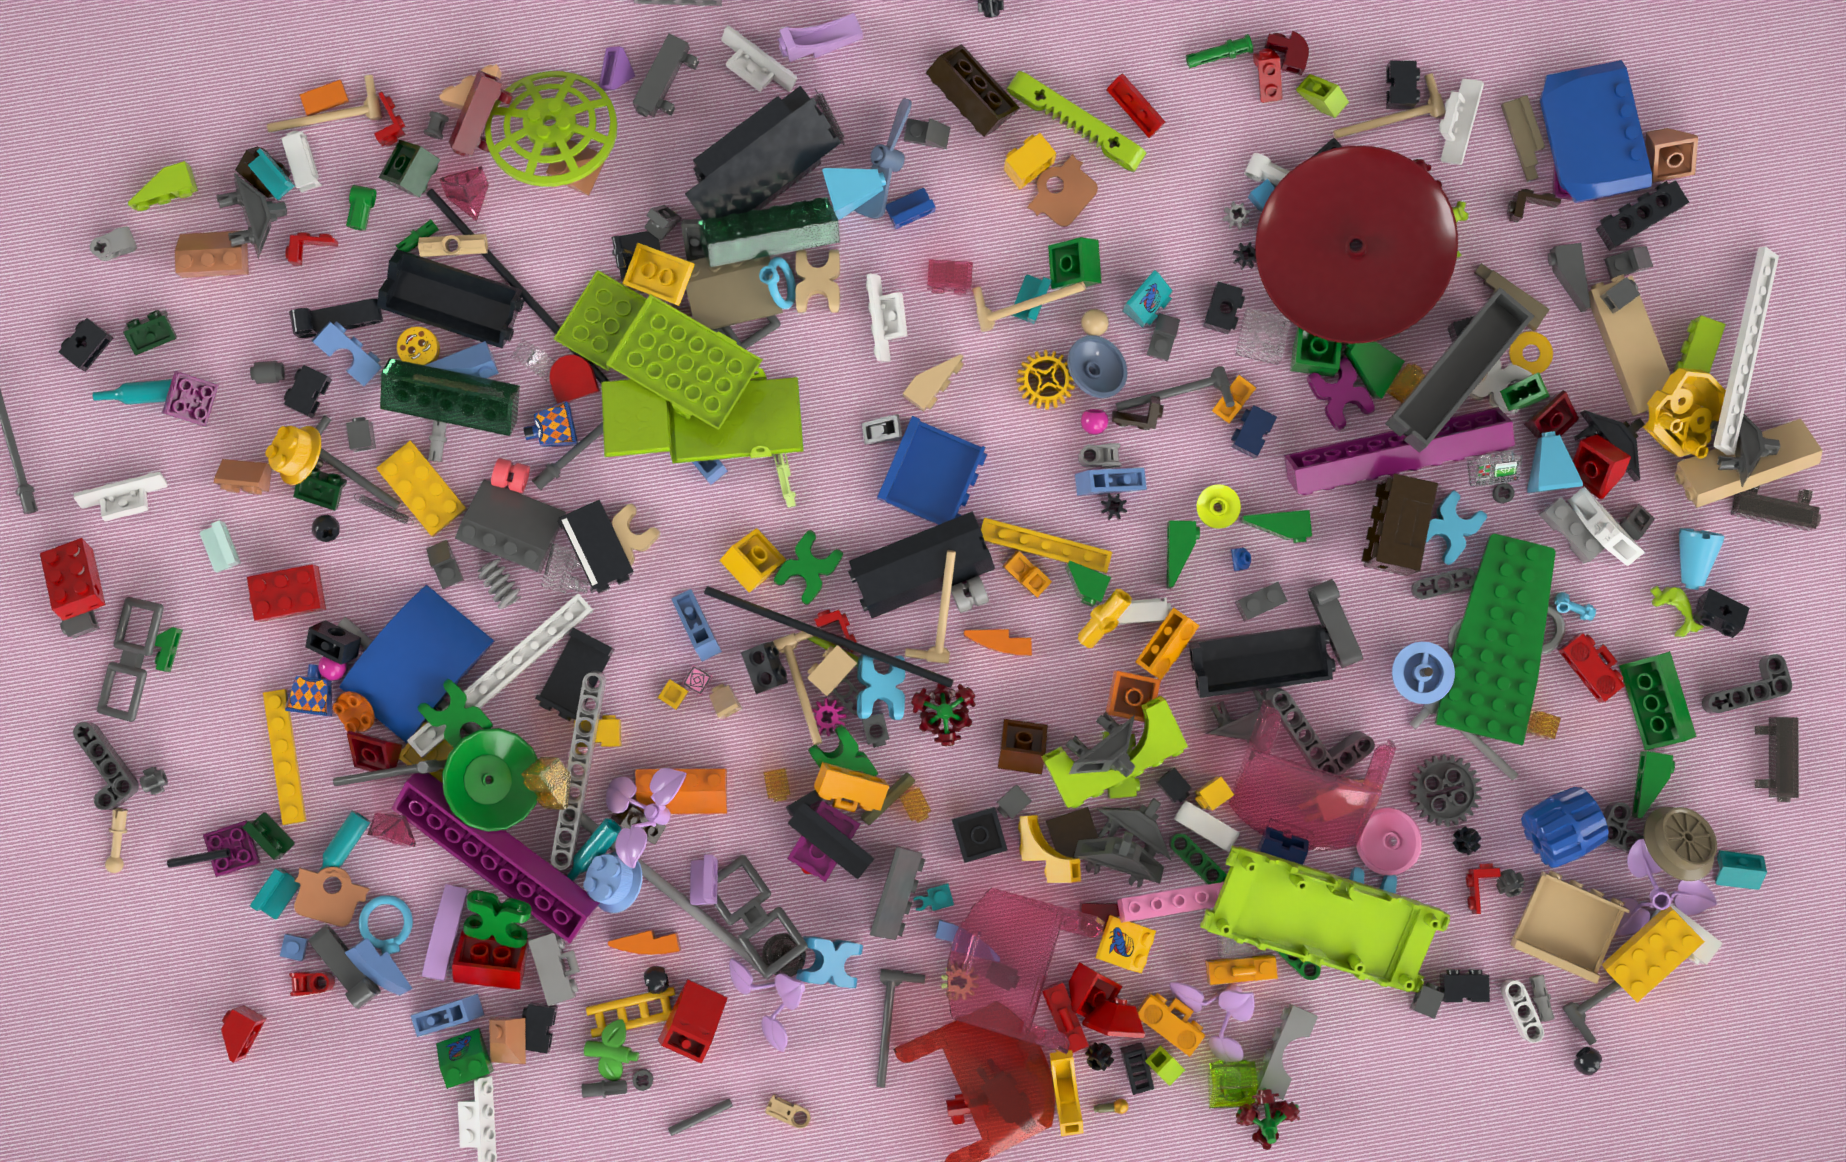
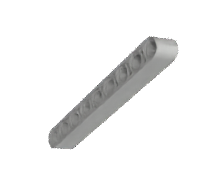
(584, 760)

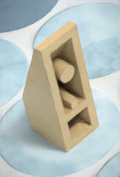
(724, 701)

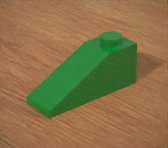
(1286, 525)
(1180, 543)
(1652, 776)

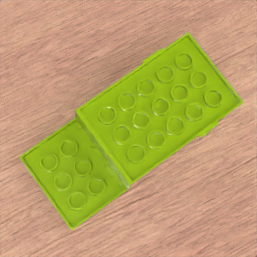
(659, 349)
(759, 425)

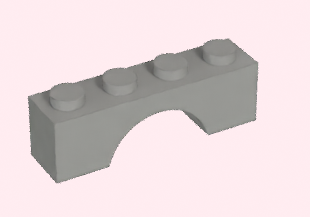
(1295, 1024)

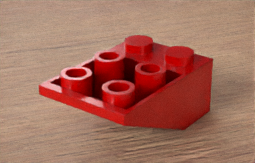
(693, 1021)

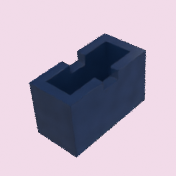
(1249, 437)
(1275, 844)

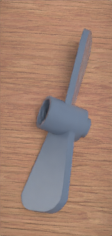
(886, 160)

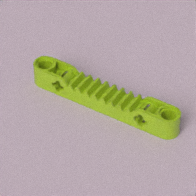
(1125, 153)

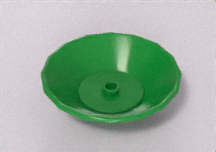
(503, 800)

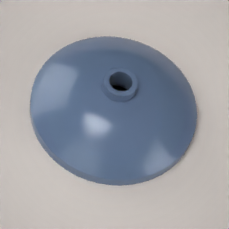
(1103, 361)

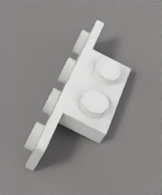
(754, 64)
(1459, 120)
(887, 317)
(121, 497)
(478, 1122)

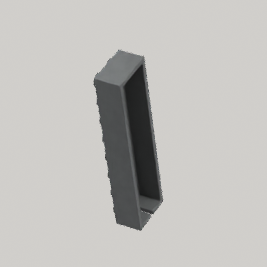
(1459, 370)

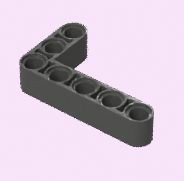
(1311, 740)

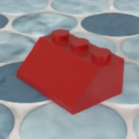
(488, 963)

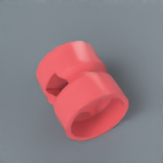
(502, 475)

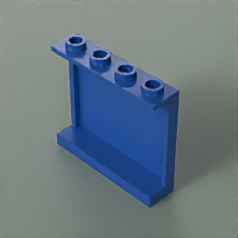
(931, 473)

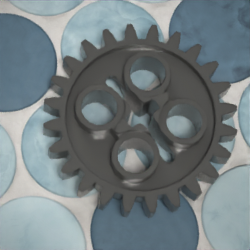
(1451, 809)

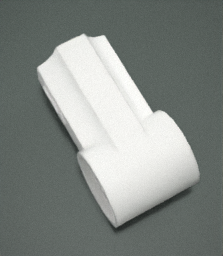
(1261, 169)

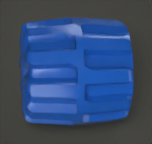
(1565, 826)

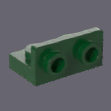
(149, 332)
(321, 489)
(269, 836)

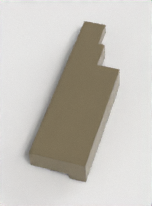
(1524, 133)
(1496, 281)

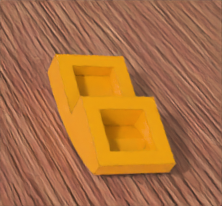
(1241, 390)
(1027, 574)

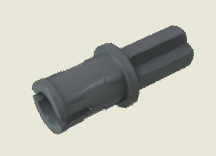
(604, 1088)

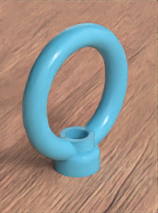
(765, 274)
(388, 945)

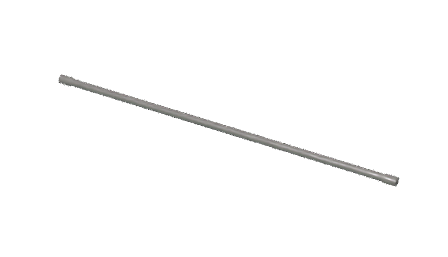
(591, 826)

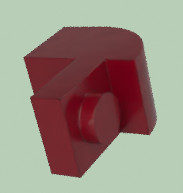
(1295, 51)

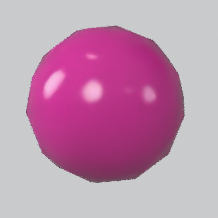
(1094, 421)
(331, 670)

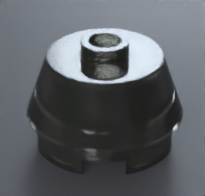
(776, 948)

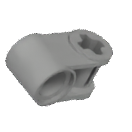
(116, 244)
(1104, 455)

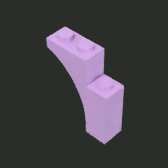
(819, 39)

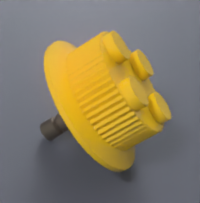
(295, 453)

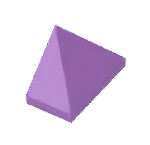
(615, 69)

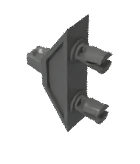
(257, 213)
(1749, 449)
(1241, 727)
(1106, 754)
(1140, 823)
(1120, 855)

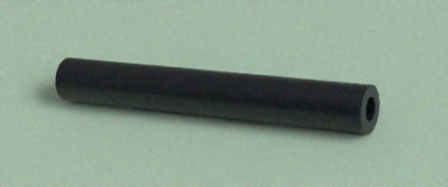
(197, 858)

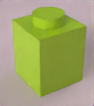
(1165, 1065)

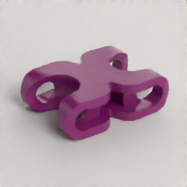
(1340, 394)

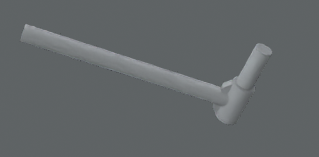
(1432, 708)

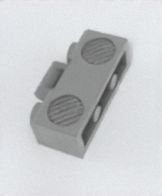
(551, 969)

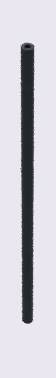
(509, 278)
(838, 640)

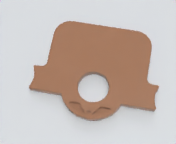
(1069, 203)
(328, 907)

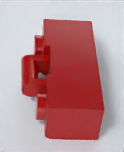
(1589, 667)
(1063, 1016)

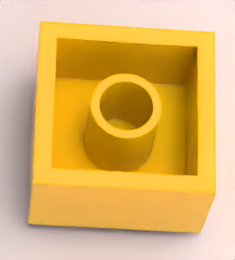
(1029, 160)

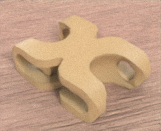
(817, 281)
(628, 540)

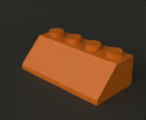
(700, 793)

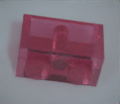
(949, 276)

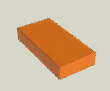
(324, 98)

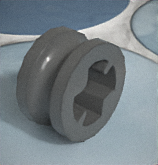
(1503, 486)
(642, 1072)

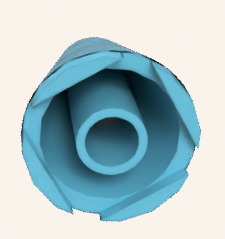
(1697, 555)

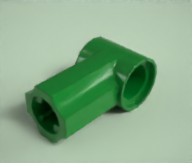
(361, 202)

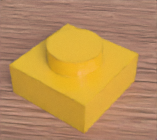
(673, 694)

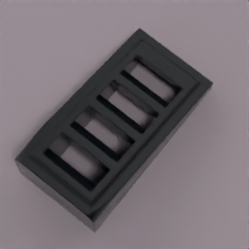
(1132, 1050)

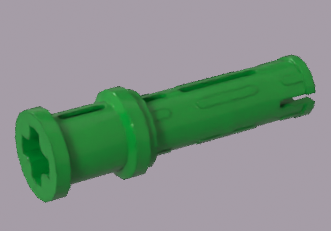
(1229, 49)

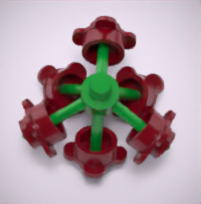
(958, 718)
(1275, 1114)

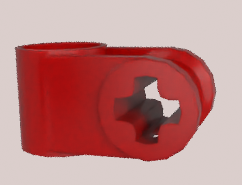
(307, 982)

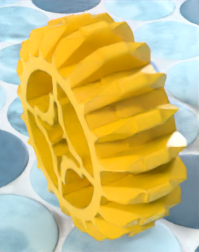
(1035, 395)

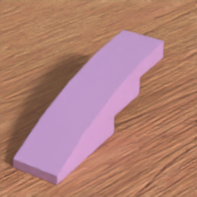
(444, 932)

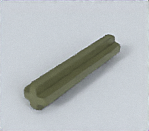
(892, 795)

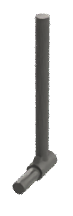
(1218, 379)
(322, 425)
(422, 767)
(891, 979)
(1577, 1014)

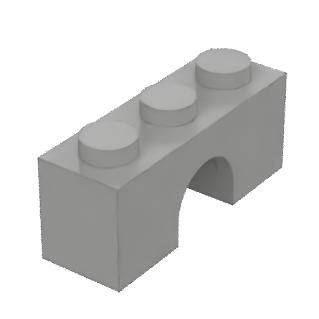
(1566, 521)

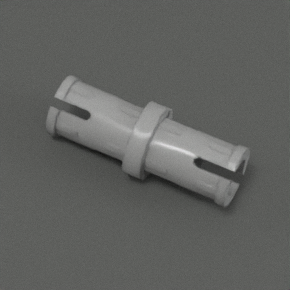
(437, 441)
(1541, 998)

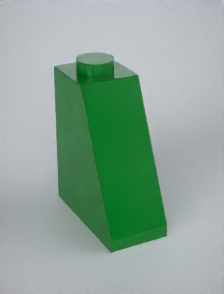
(1374, 365)
(1525, 393)

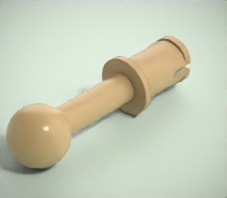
(115, 863)

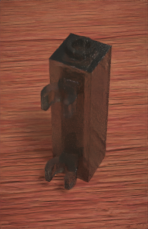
(1777, 511)
(1783, 758)

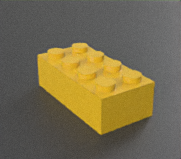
(1652, 953)

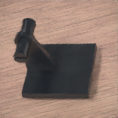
(625, 246)

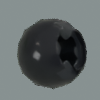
(325, 528)
(656, 979)
(1588, 1061)

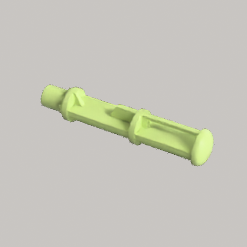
(783, 474)

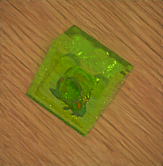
(1232, 1083)

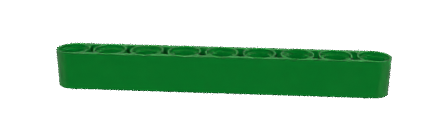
(1202, 869)

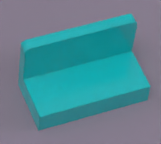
(271, 174)
(1031, 288)
(1740, 870)
(275, 893)

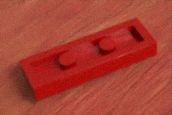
(1135, 105)

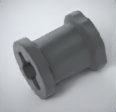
(436, 125)

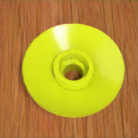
(1229, 504)

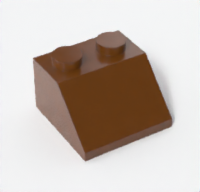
(1022, 746)

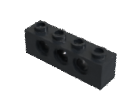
(1614, 235)

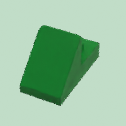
(169, 642)

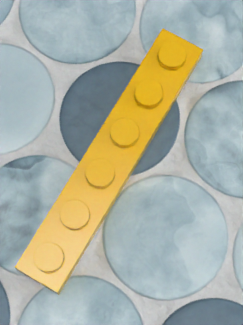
(1045, 545)
(284, 757)

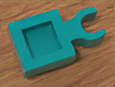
(938, 897)

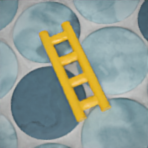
(620, 1004)

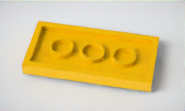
(421, 488)

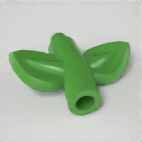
(611, 1050)

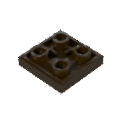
(1070, 828)

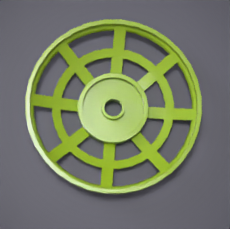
(554, 135)

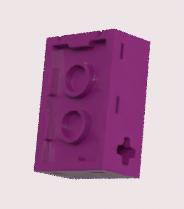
(810, 857)

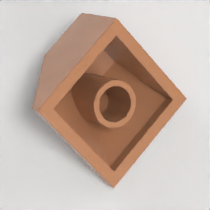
(1671, 153)
(585, 184)
(507, 1040)

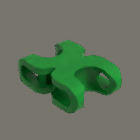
(808, 567)
(455, 715)
(845, 755)
(497, 919)

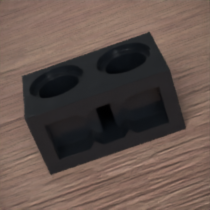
(759, 669)

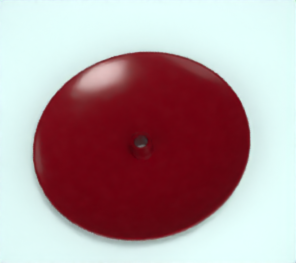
(1366, 199)

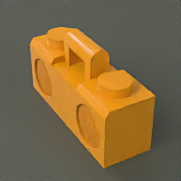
(1167, 644)
(852, 785)
(1241, 969)
(1178, 1031)

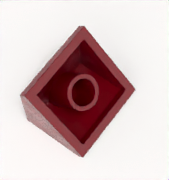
(1555, 416)
(373, 752)

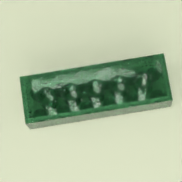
(769, 232)
(449, 397)

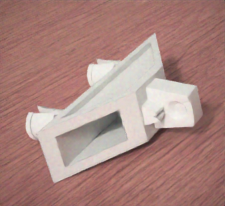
(1605, 527)

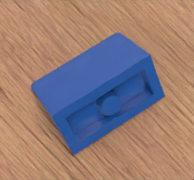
(910, 208)

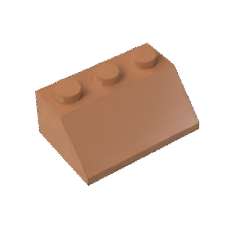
(210, 255)

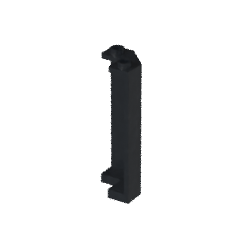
(450, 299)
(917, 565)
(1261, 661)

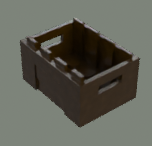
(1399, 525)

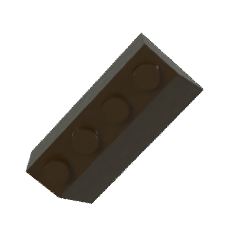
(972, 90)

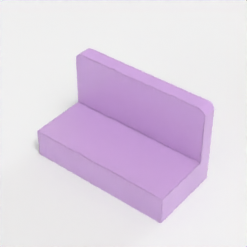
(704, 881)

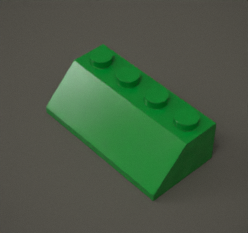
(1657, 701)

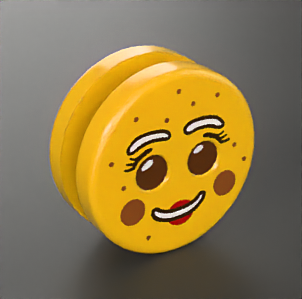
(418, 346)

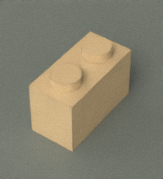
(831, 670)

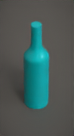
(137, 392)
(345, 840)
(595, 846)

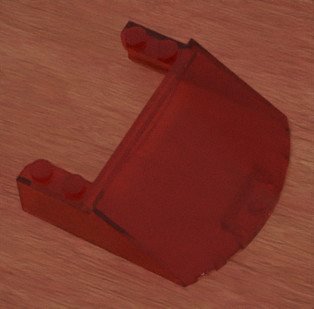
(1000, 1079)

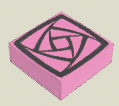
(697, 680)

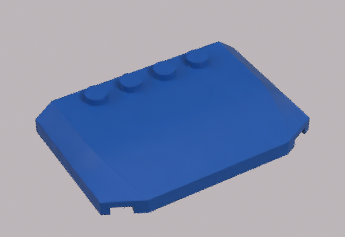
(1595, 132)

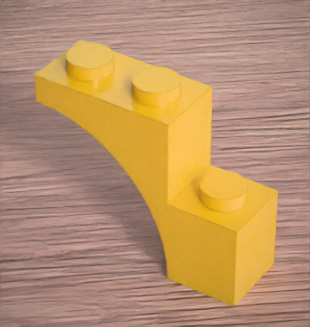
(1036, 848)
(1066, 1093)

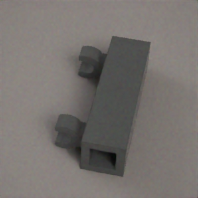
(661, 76)

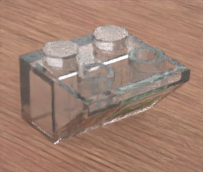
(1494, 470)

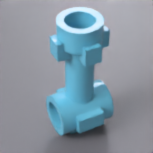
(1564, 604)

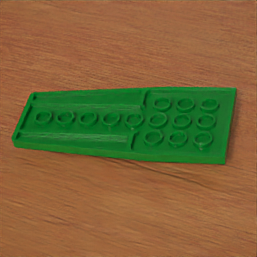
(1500, 642)

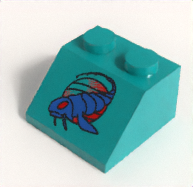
(1148, 299)

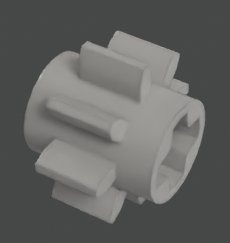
(1242, 213)

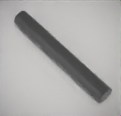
(687, 1123)

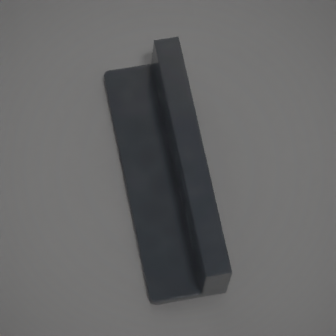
(830, 840)

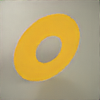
(1538, 340)

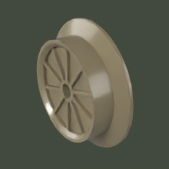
(1680, 842)

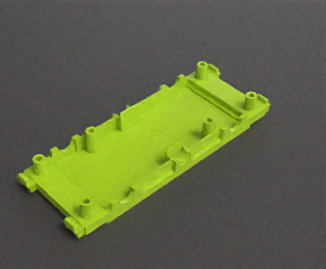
(1324, 919)

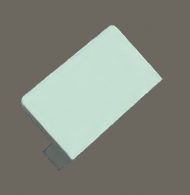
(219, 547)

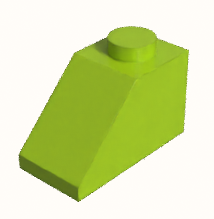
(1323, 95)

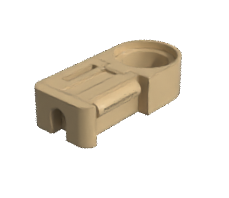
(785, 1111)

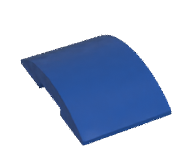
(413, 659)

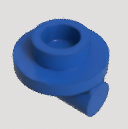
(1241, 559)

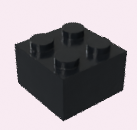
(979, 834)

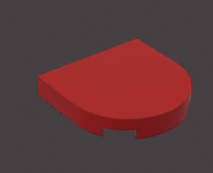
(572, 378)

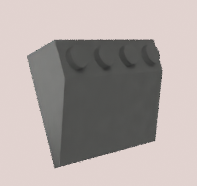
(510, 526)
(896, 893)

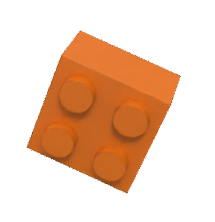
(1129, 693)

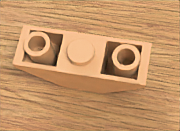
(457, 95)

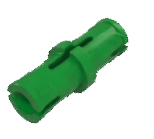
(412, 240)

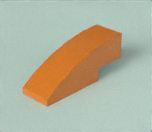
(1000, 642)
(647, 943)

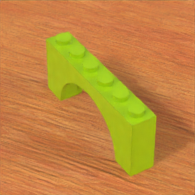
(1158, 741)

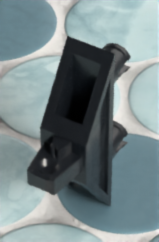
(1617, 433)

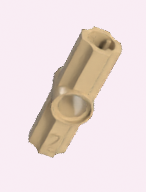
(440, 245)

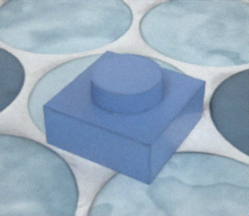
(294, 947)

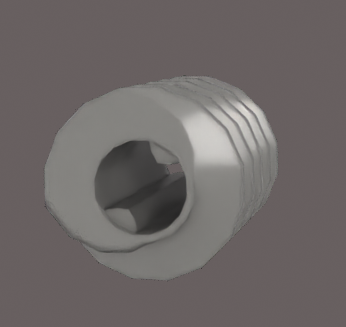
(498, 584)

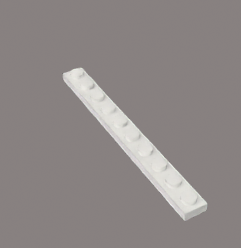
(1746, 351)
(509, 667)

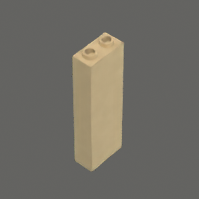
(1630, 347)
(1707, 484)

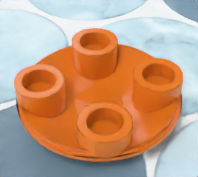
(354, 712)

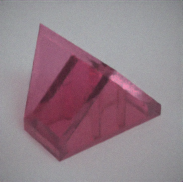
(466, 190)
(392, 829)

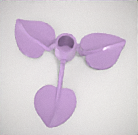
(664, 785)
(1691, 896)
(788, 989)
(1231, 999)

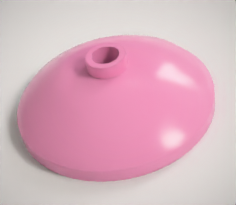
(1376, 845)

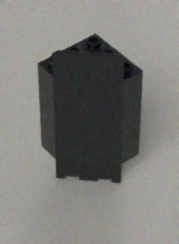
(761, 157)

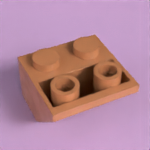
(244, 475)

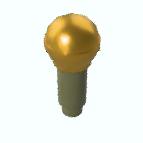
(1119, 1106)

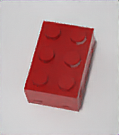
(72, 579)
(286, 593)

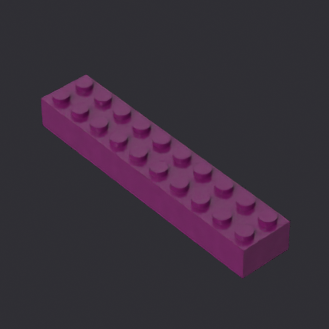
(1390, 454)
(497, 858)

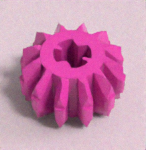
(819, 715)

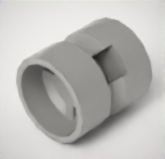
(976, 590)

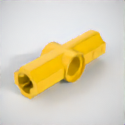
(1104, 618)

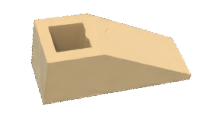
(926, 385)

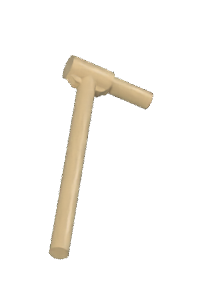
(1434, 106)
(370, 108)
(987, 317)
(787, 645)
(938, 652)

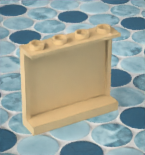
(1568, 925)

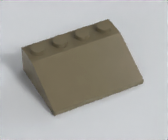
(729, 293)

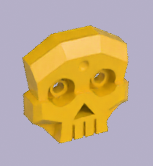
(1675, 422)

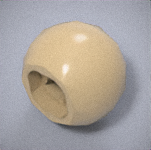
(1095, 322)

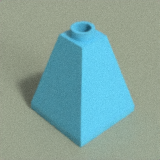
(852, 187)
(1552, 466)

